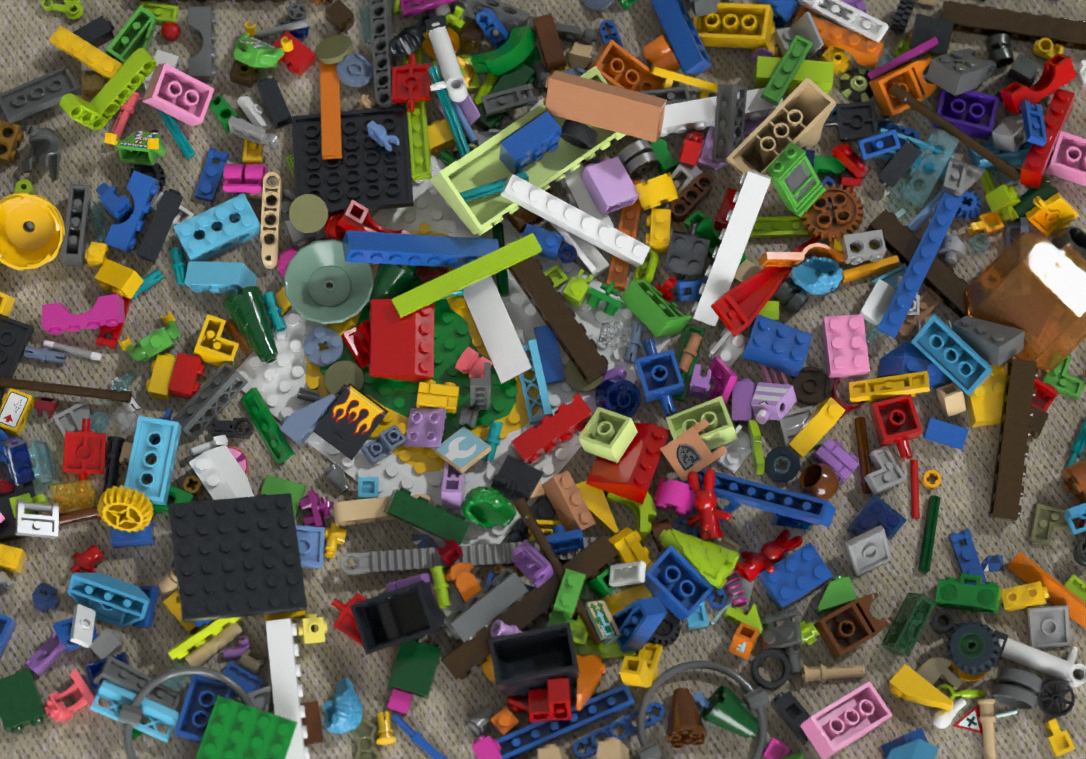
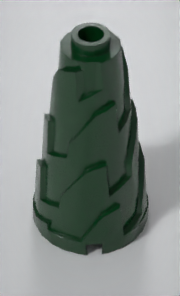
(252, 321)

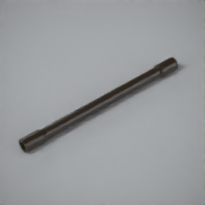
(1005, 167)
(114, 395)
(527, 515)

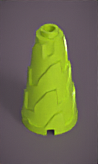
(706, 557)

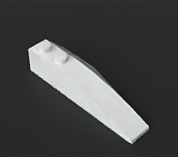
(221, 474)

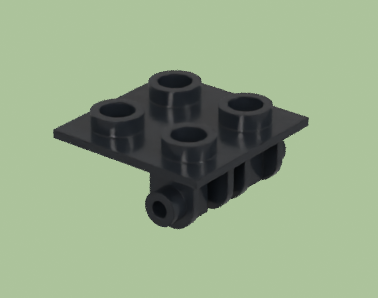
(516, 479)

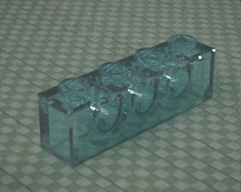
(948, 144)

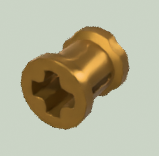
(198, 485)

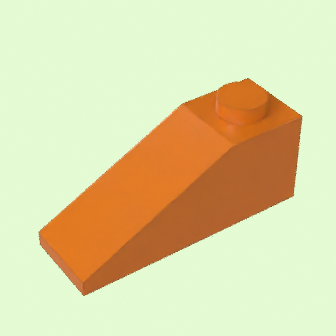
(589, 677)

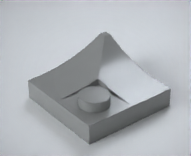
(792, 423)

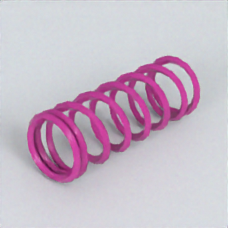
(743, 600)

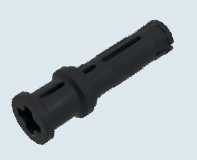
(112, 457)

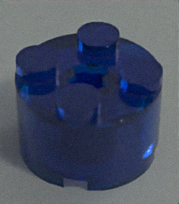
(618, 396)

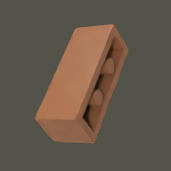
(568, 502)

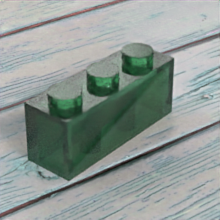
(908, 624)

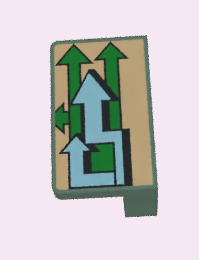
(603, 621)

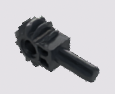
(408, 39)

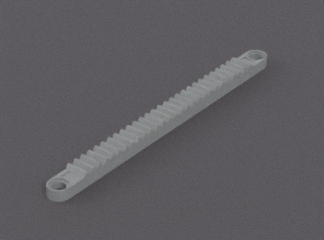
(424, 559)

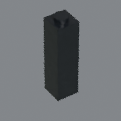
(160, 225)

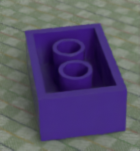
(969, 112)

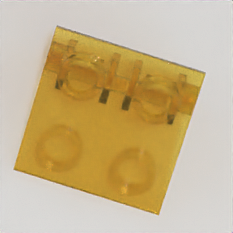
(74, 494)

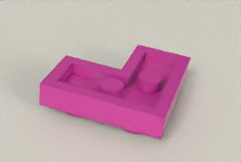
(723, 378)

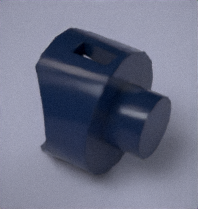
(45, 597)

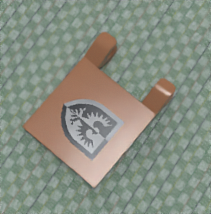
(690, 452)

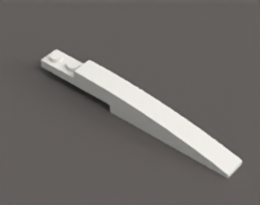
(848, 17)

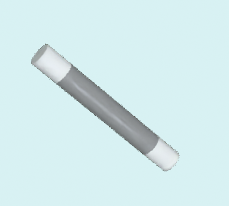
(73, 350)

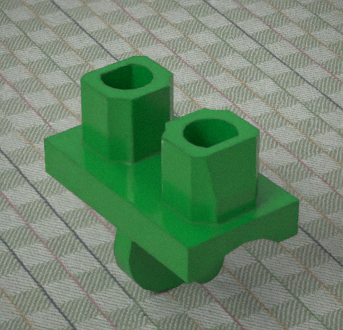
(596, 296)

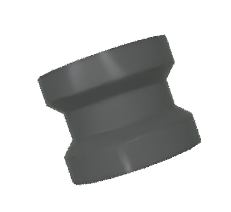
(296, 9)
(469, 416)

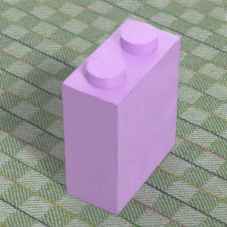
(609, 185)

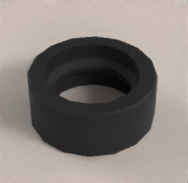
(578, 134)
(770, 653)

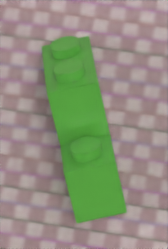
(566, 598)

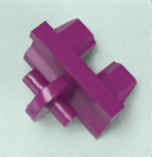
(312, 501)

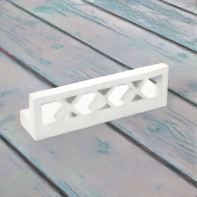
(585, 252)

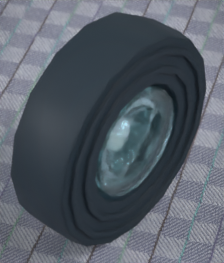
(781, 474)

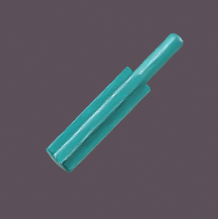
(1078, 444)

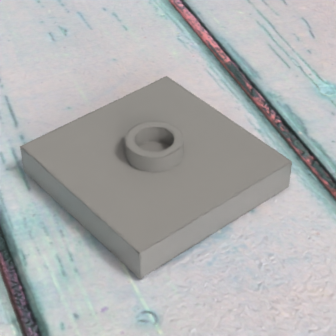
(868, 550)
(1048, 626)

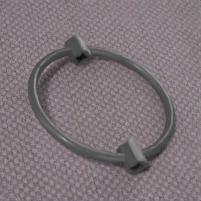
(753, 700)
(132, 714)

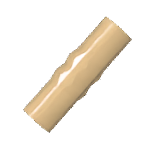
(213, 644)

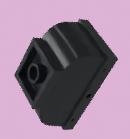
(397, 616)
(532, 657)

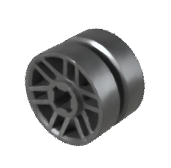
(638, 159)

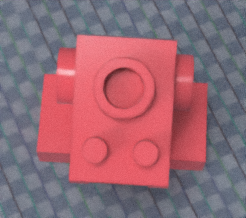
(55, 707)

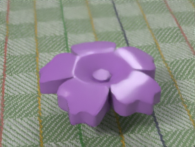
(761, 52)

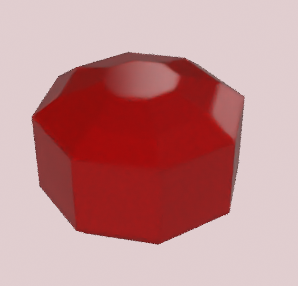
(170, 31)

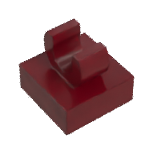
(46, 403)
(450, 552)

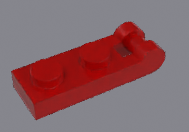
(113, 330)

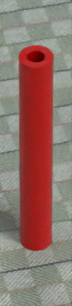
(914, 489)

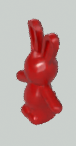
(706, 501)
(769, 553)

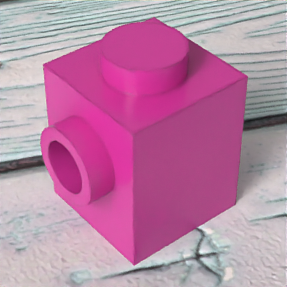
(486, 748)

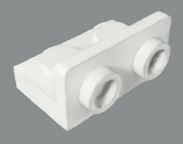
(728, 347)
(736, 451)

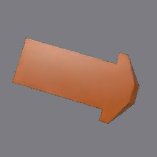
(463, 580)

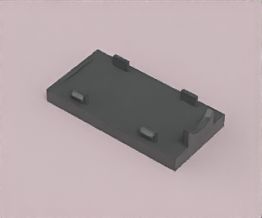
(37, 94)

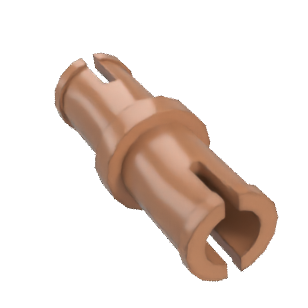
(689, 352)

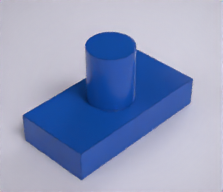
(565, 541)

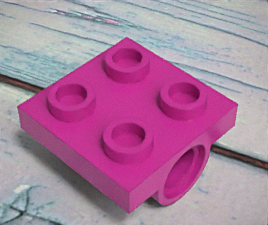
(244, 178)

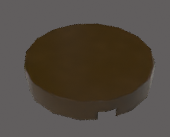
(812, 391)

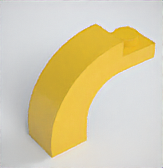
(643, 669)

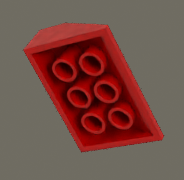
(403, 345)
(636, 467)

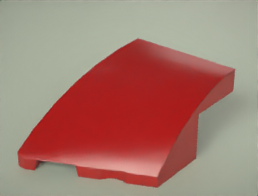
(358, 343)

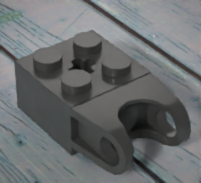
(959, 71)

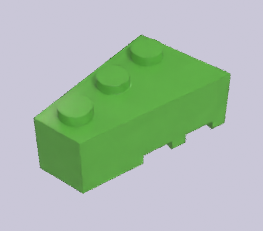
(134, 35)
(653, 310)

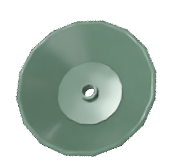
(321, 265)

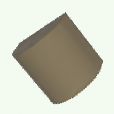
(252, 661)

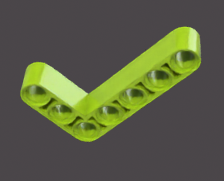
(113, 94)

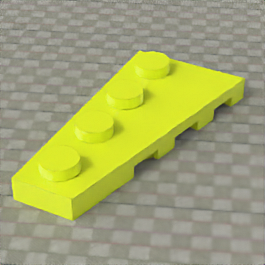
(181, 649)

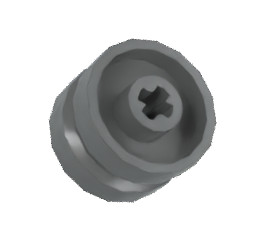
(1016, 688)

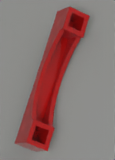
(1038, 156)

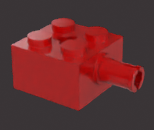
(889, 431)

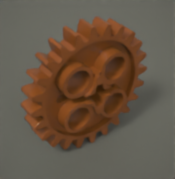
(850, 209)

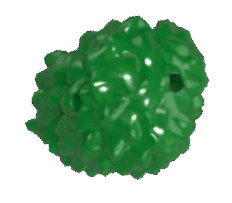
(487, 508)

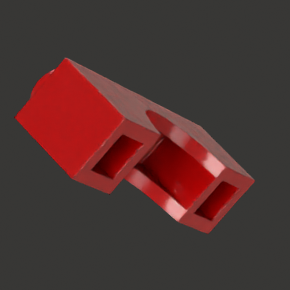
(1056, 73)
(357, 218)

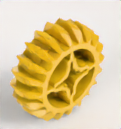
(125, 509)

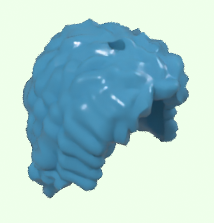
(817, 275)
(344, 710)

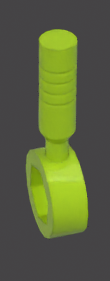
(963, 693)

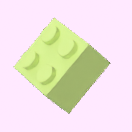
(607, 434)

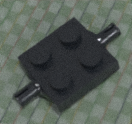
(856, 121)
(686, 252)

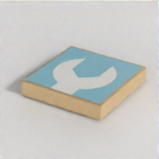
(463, 449)

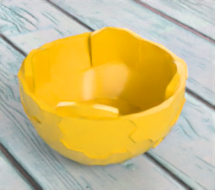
(25, 248)

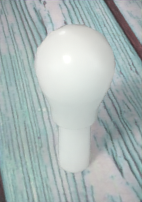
(943, 717)

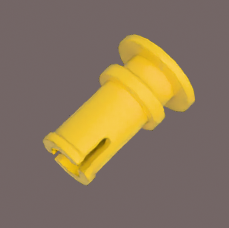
(385, 732)

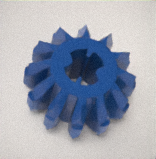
(973, 208)

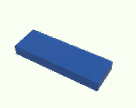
(549, 355)

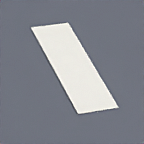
(496, 329)

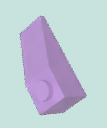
(452, 488)

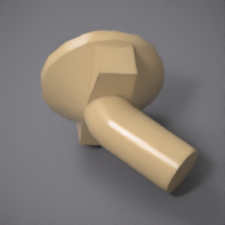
(366, 102)

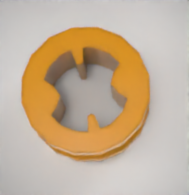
(927, 484)

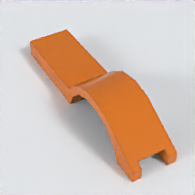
(791, 259)

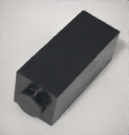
(96, 32)
(274, 102)
(899, 163)
(791, 713)

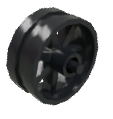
(1055, 697)

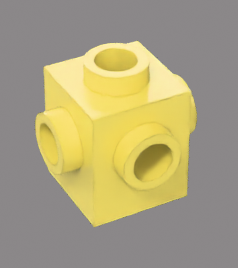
(305, 632)

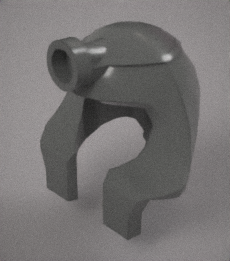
(45, 148)

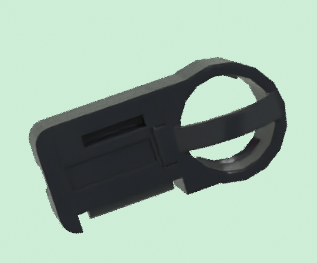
(230, 429)

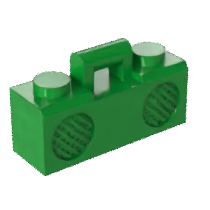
(967, 597)

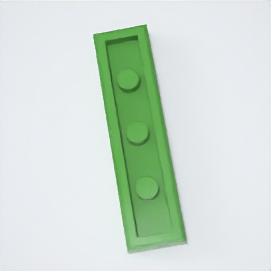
(786, 70)

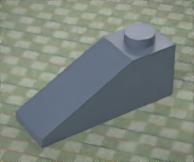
(304, 421)

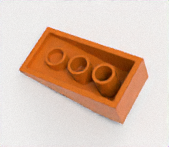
(624, 70)

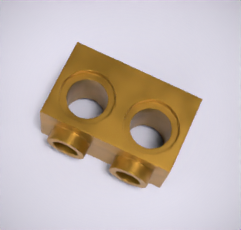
(10, 143)

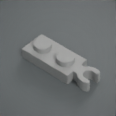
(252, 132)

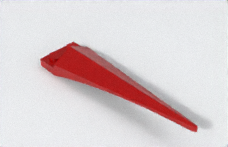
(743, 302)

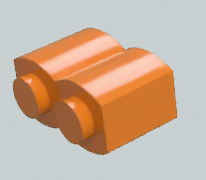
(661, 54)

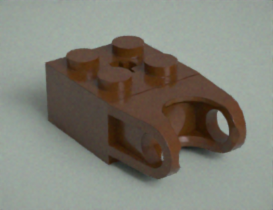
(856, 620)

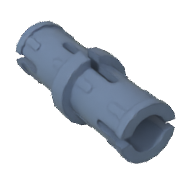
(634, 343)
(45, 355)

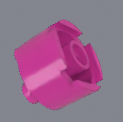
(674, 496)

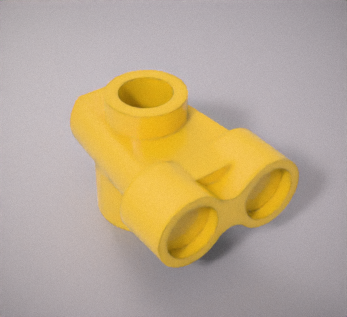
(1046, 49)
(334, 536)

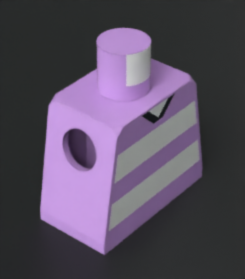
(772, 401)

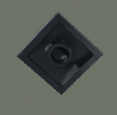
(929, 27)

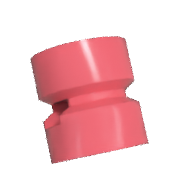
(471, 363)

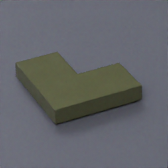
(1043, 521)

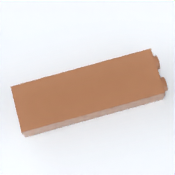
(604, 106)

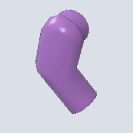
(614, 373)
(241, 647)

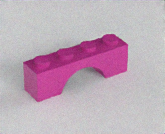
(106, 311)

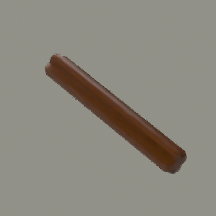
(863, 451)

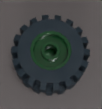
(973, 647)

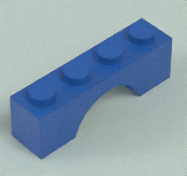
(124, 235)

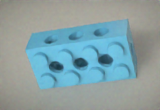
(218, 217)
(143, 450)

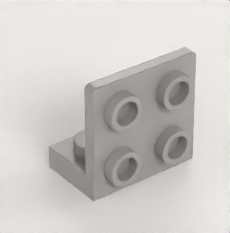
(803, 27)

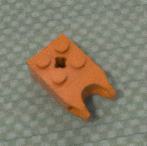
(907, 76)

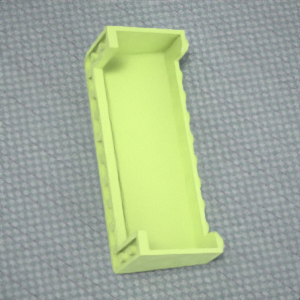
(484, 166)

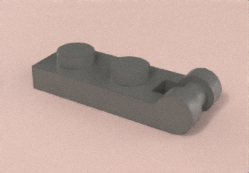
(508, 99)

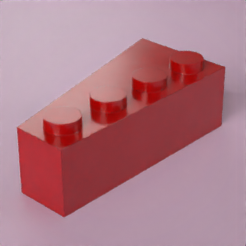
(552, 431)

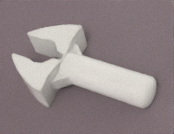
(216, 442)

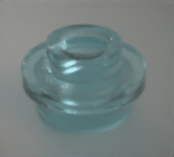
(983, 237)
(103, 423)

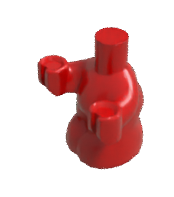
(87, 560)

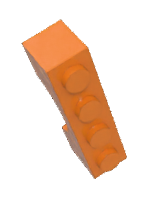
(863, 49)

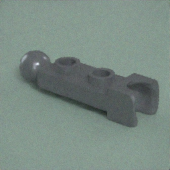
(569, 33)

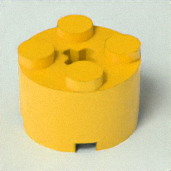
(656, 191)

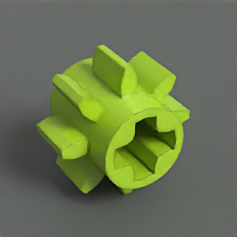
(808, 632)

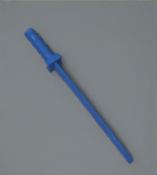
(416, 737)

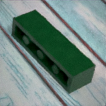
(515, 77)
(425, 516)

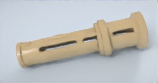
(824, 673)
(987, 718)

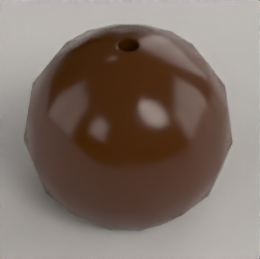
(820, 481)

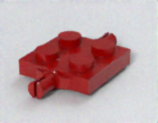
(411, 83)
(84, 451)
(346, 621)

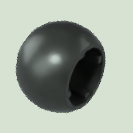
(1075, 237)

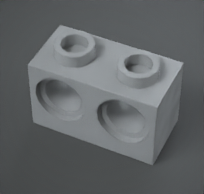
(861, 242)

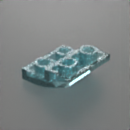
(45, 462)

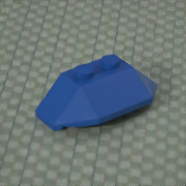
(909, 359)

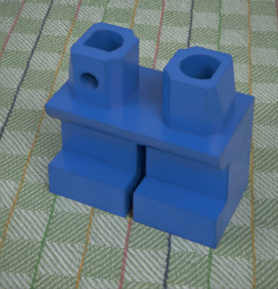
(116, 207)

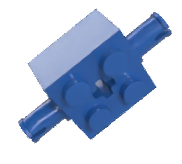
(657, 388)

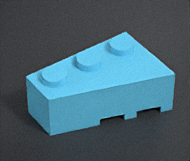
(219, 277)

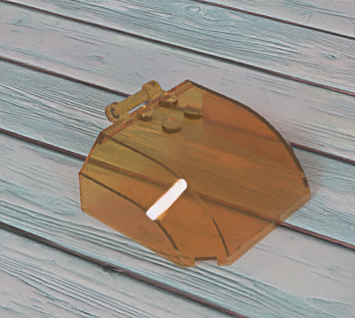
(1036, 292)

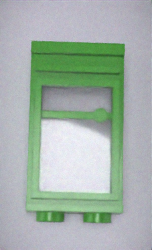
(795, 179)

